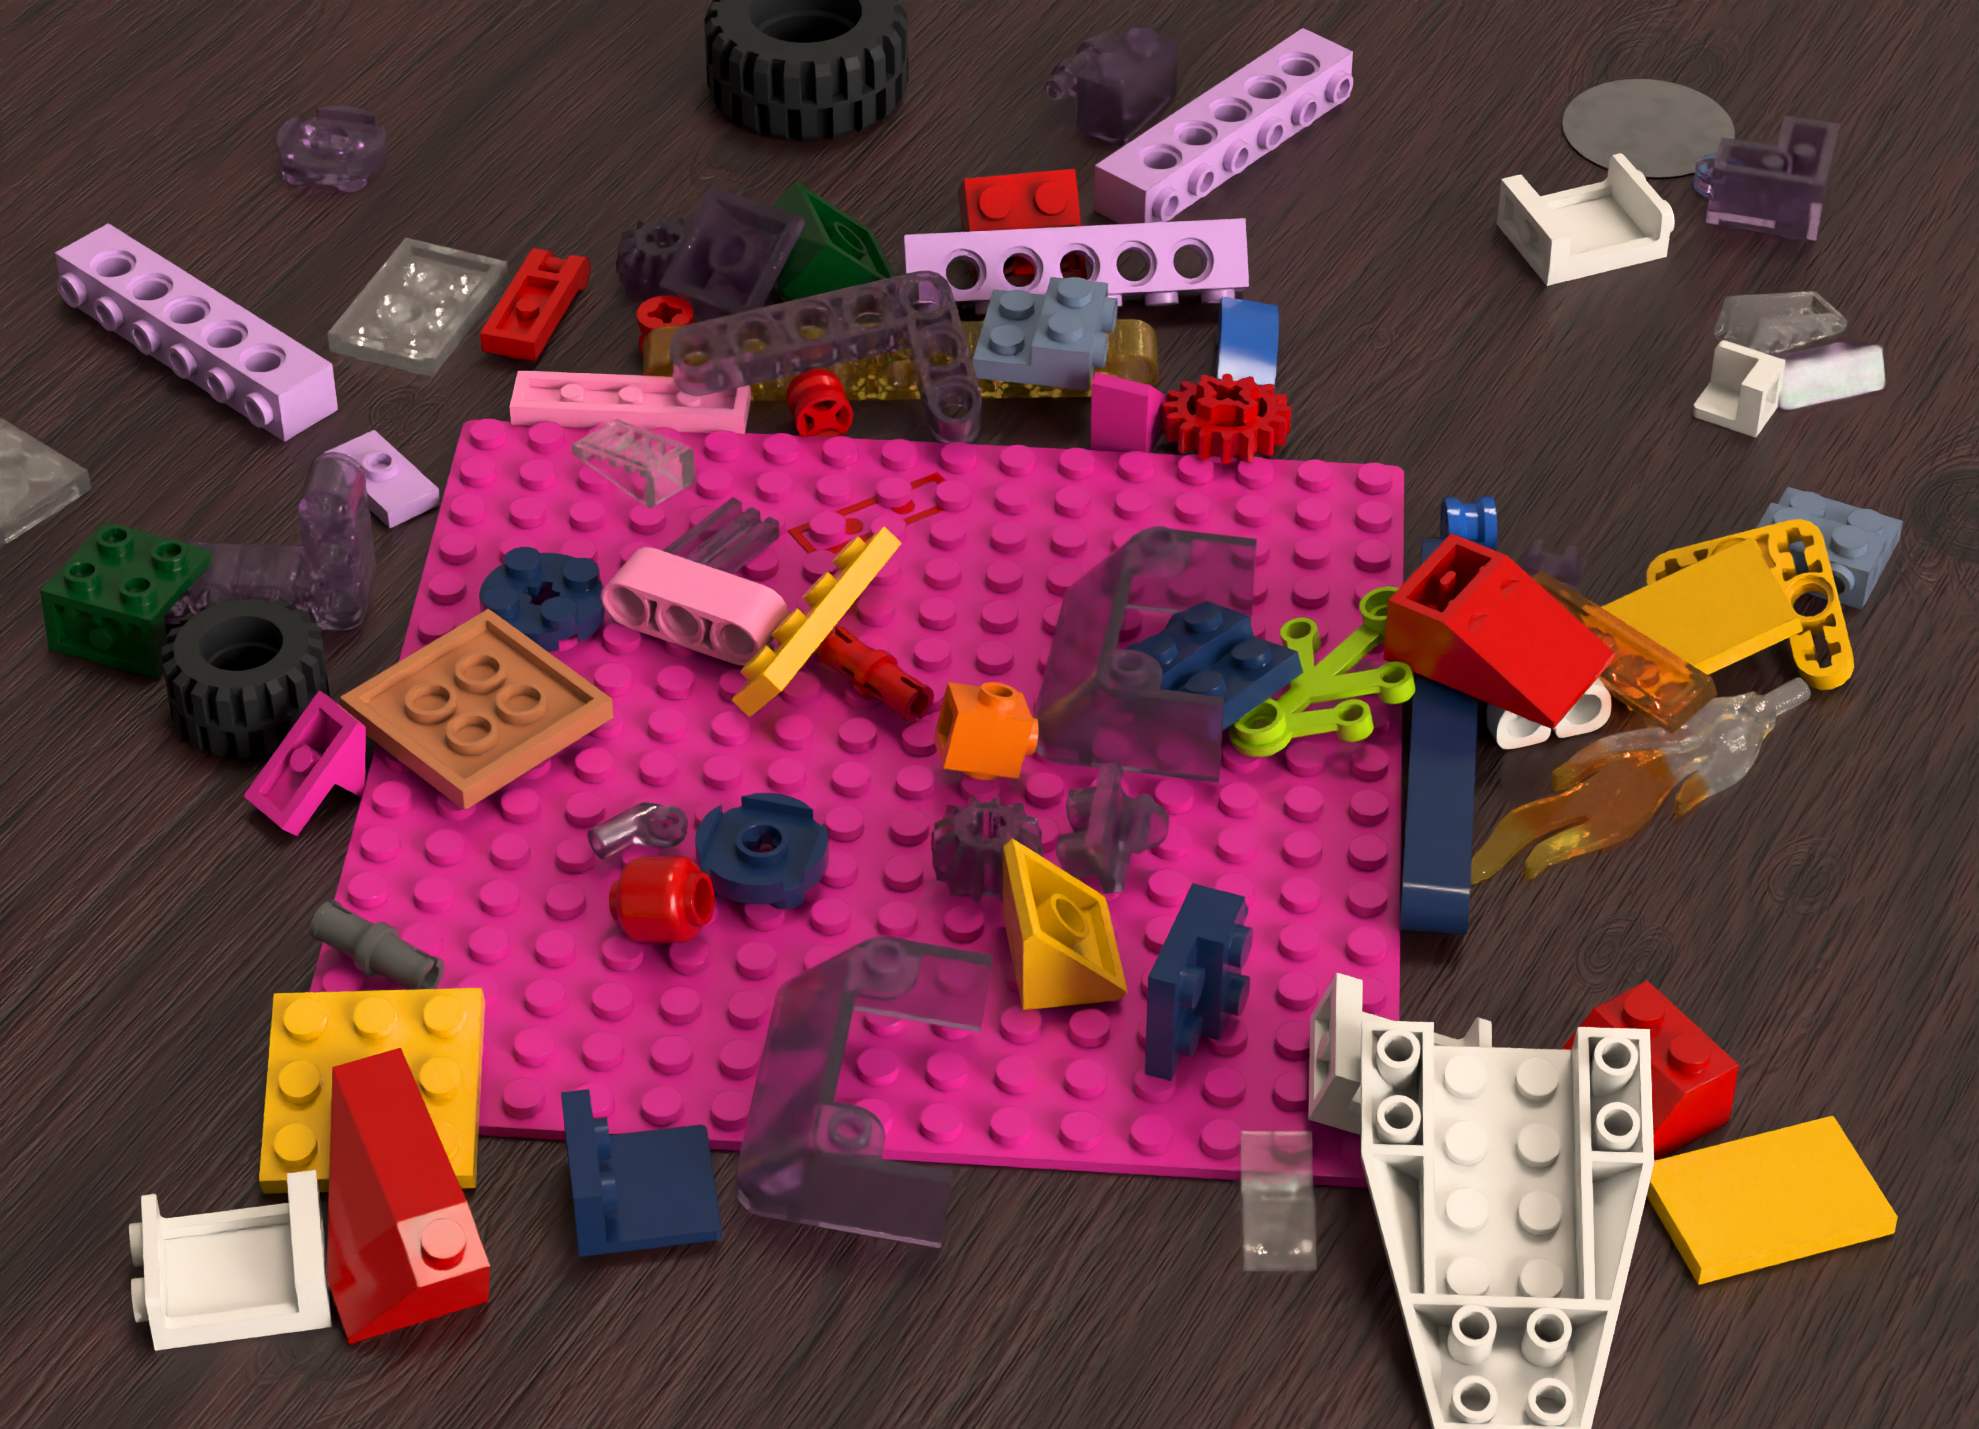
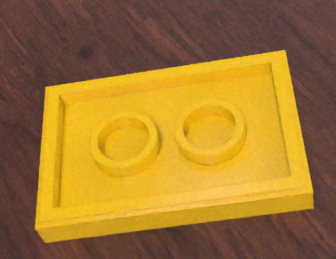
(1713, 609)
(1768, 1200)

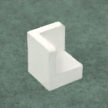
(1741, 389)

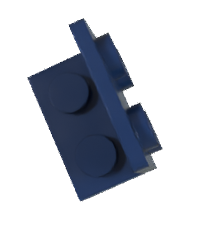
(637, 1185)

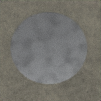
(1649, 121)

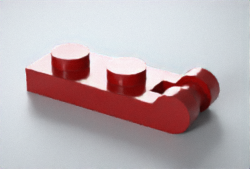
(534, 304)

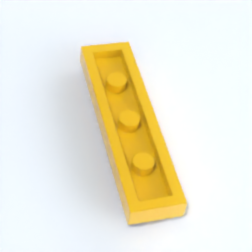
(803, 632)

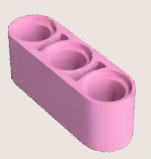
(694, 605)

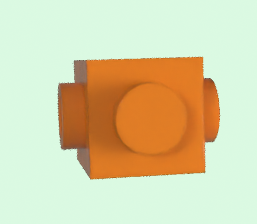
(985, 730)

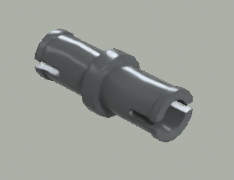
(375, 947)

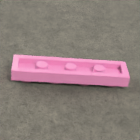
(644, 401)

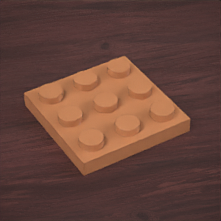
(477, 708)

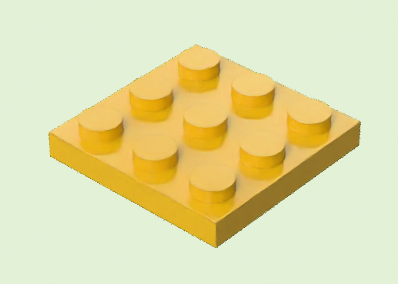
(320, 1030)

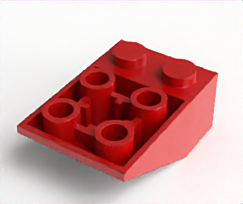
(1492, 633)

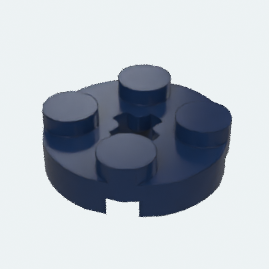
(565, 583)
(774, 877)

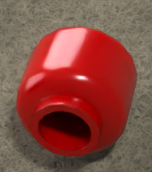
(662, 899)

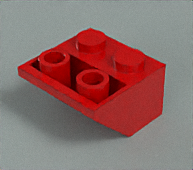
(1022, 202)

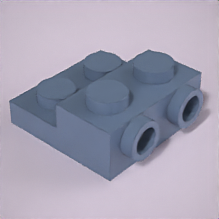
(1047, 337)
(1854, 537)

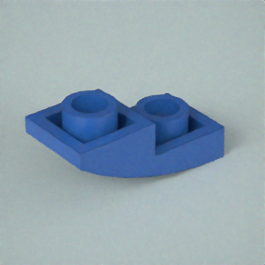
(1247, 340)

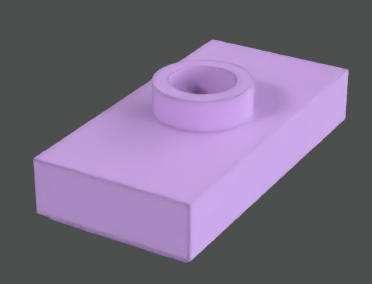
(393, 484)

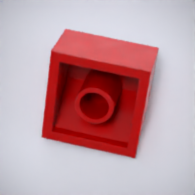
(1688, 1070)

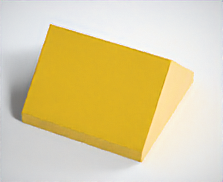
(1057, 934)

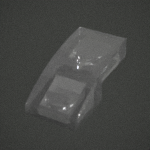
(1277, 1201)

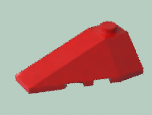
(396, 1213)

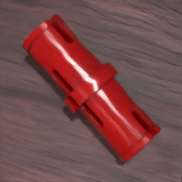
(875, 674)

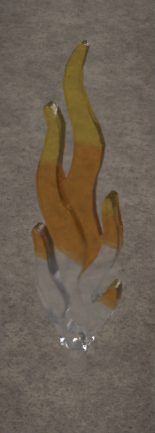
(1635, 778)

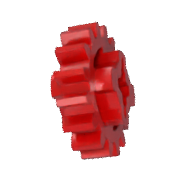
(1226, 418)

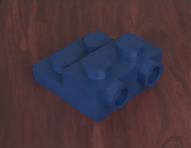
(1218, 655)
(1197, 978)

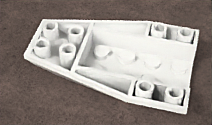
(1507, 1212)

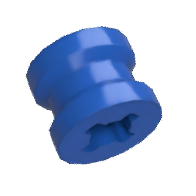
(1470, 520)

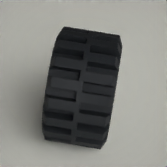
(242, 674)

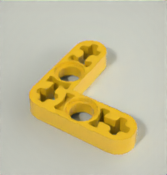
(1774, 546)

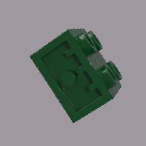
(115, 596)

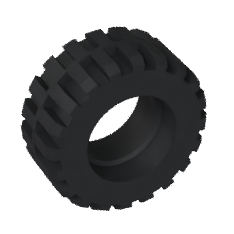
(806, 64)

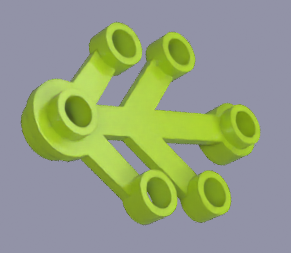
(1276, 722)

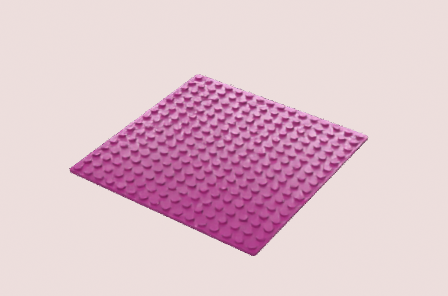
(964, 600)

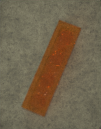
(1642, 671)

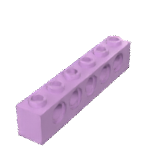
(1223, 130)
(1217, 242)
(197, 332)

